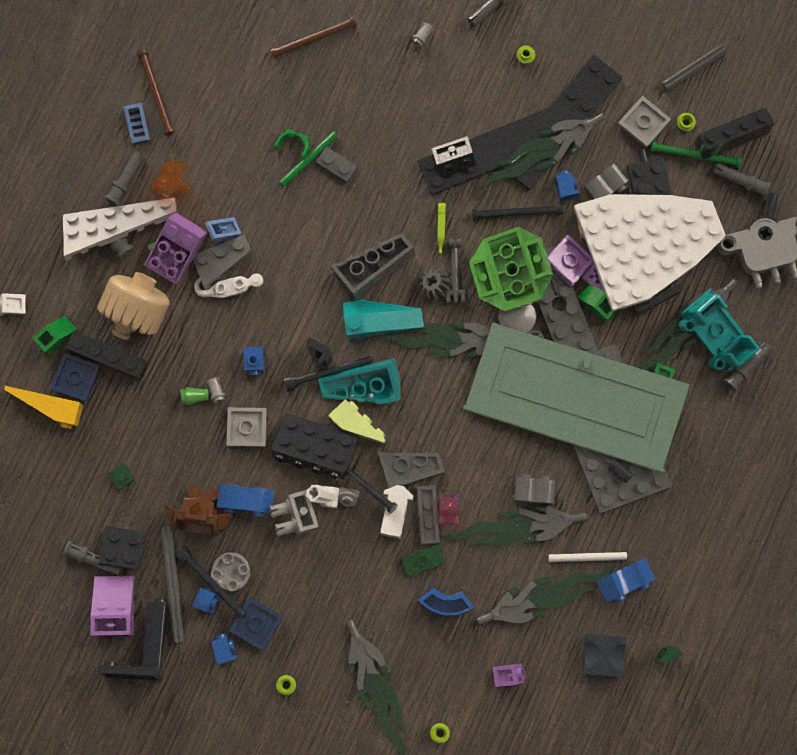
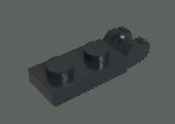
(670, 291)

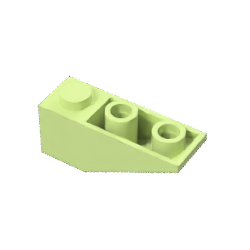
(350, 421)

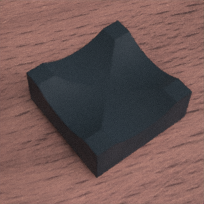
(604, 655)

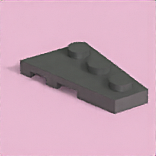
(217, 260)
(409, 467)

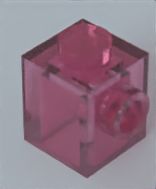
(449, 509)

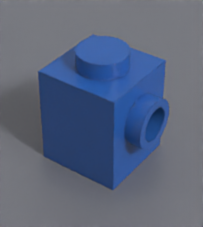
(254, 361)

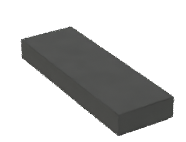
(428, 515)

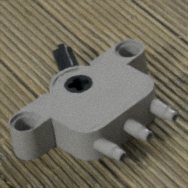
(767, 254)

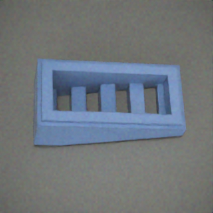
(135, 107)

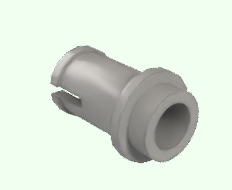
(422, 34)
(216, 391)

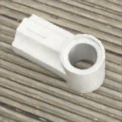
(323, 495)

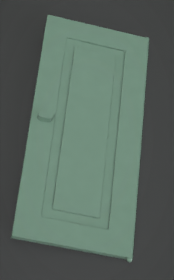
(577, 397)

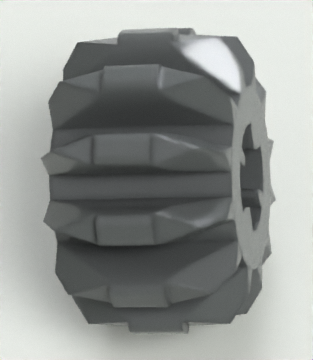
(434, 284)

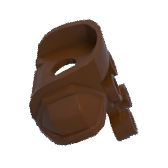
(198, 513)

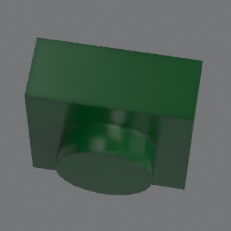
(121, 476)

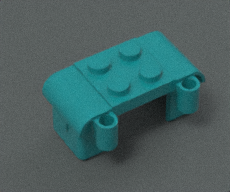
(718, 332)

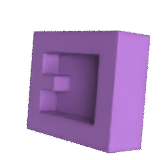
(508, 675)

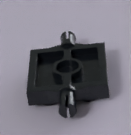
(648, 176)

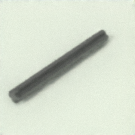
(172, 585)

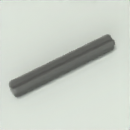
(694, 67)

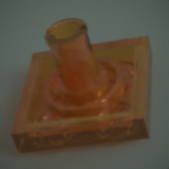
(170, 179)

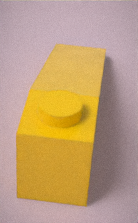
(61, 410)

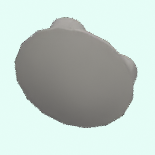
(519, 319)
(231, 571)

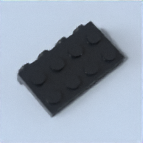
(314, 446)

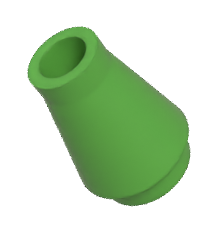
(193, 395)

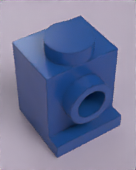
(566, 186)
(206, 601)
(223, 649)

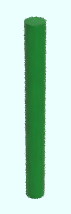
(310, 157)

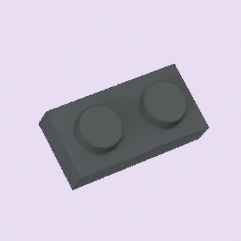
(336, 165)

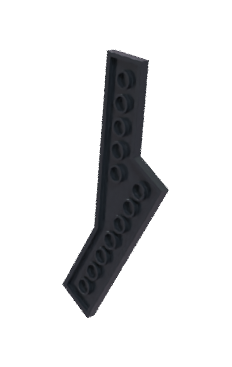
(576, 102)

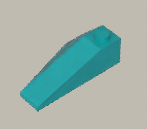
(370, 383)

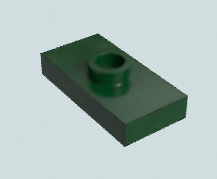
(422, 560)

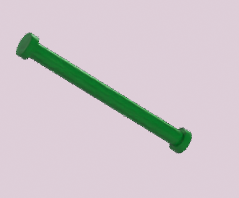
(695, 154)

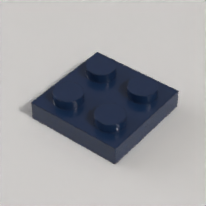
(75, 377)
(257, 625)

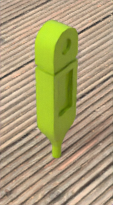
(441, 225)

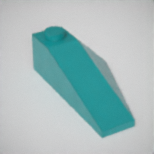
(373, 318)

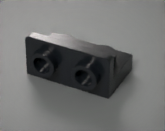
(454, 156)
(319, 351)

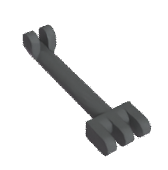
(454, 245)

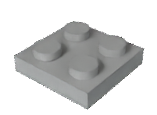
(644, 121)
(246, 427)

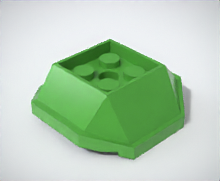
(493, 264)

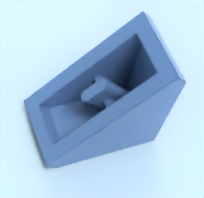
(223, 230)

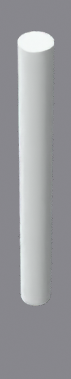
(587, 557)

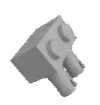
(301, 513)

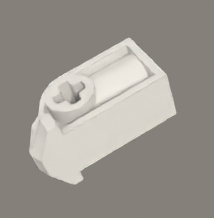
(393, 522)

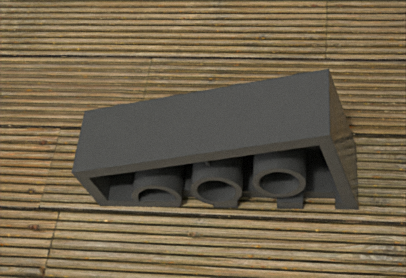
(373, 265)

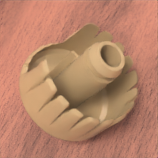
(133, 304)

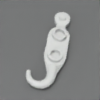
(229, 286)

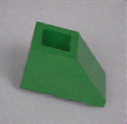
(596, 302)
(54, 335)

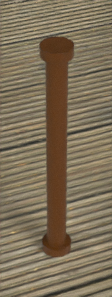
(313, 37)
(168, 130)

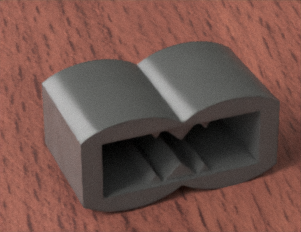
(607, 183)
(534, 490)

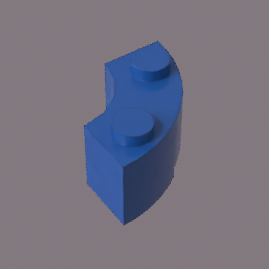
(238, 498)
(626, 580)
(445, 604)

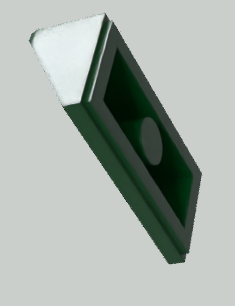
(667, 654)

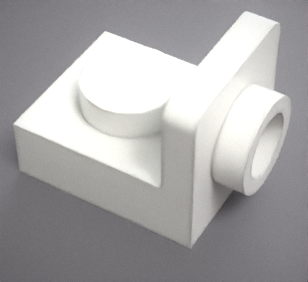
(12, 304)

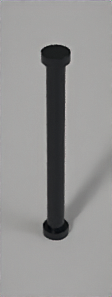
(517, 211)
(391, 506)

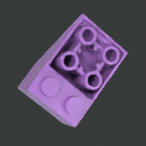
(175, 247)
(112, 606)

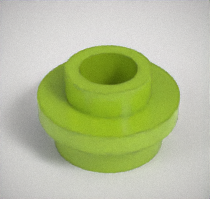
(525, 60)
(690, 118)
(279, 685)
(435, 738)

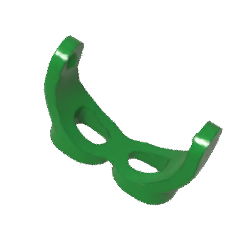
(292, 134)

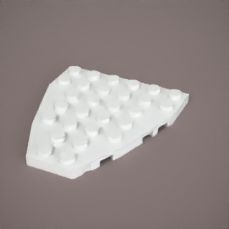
(646, 241)

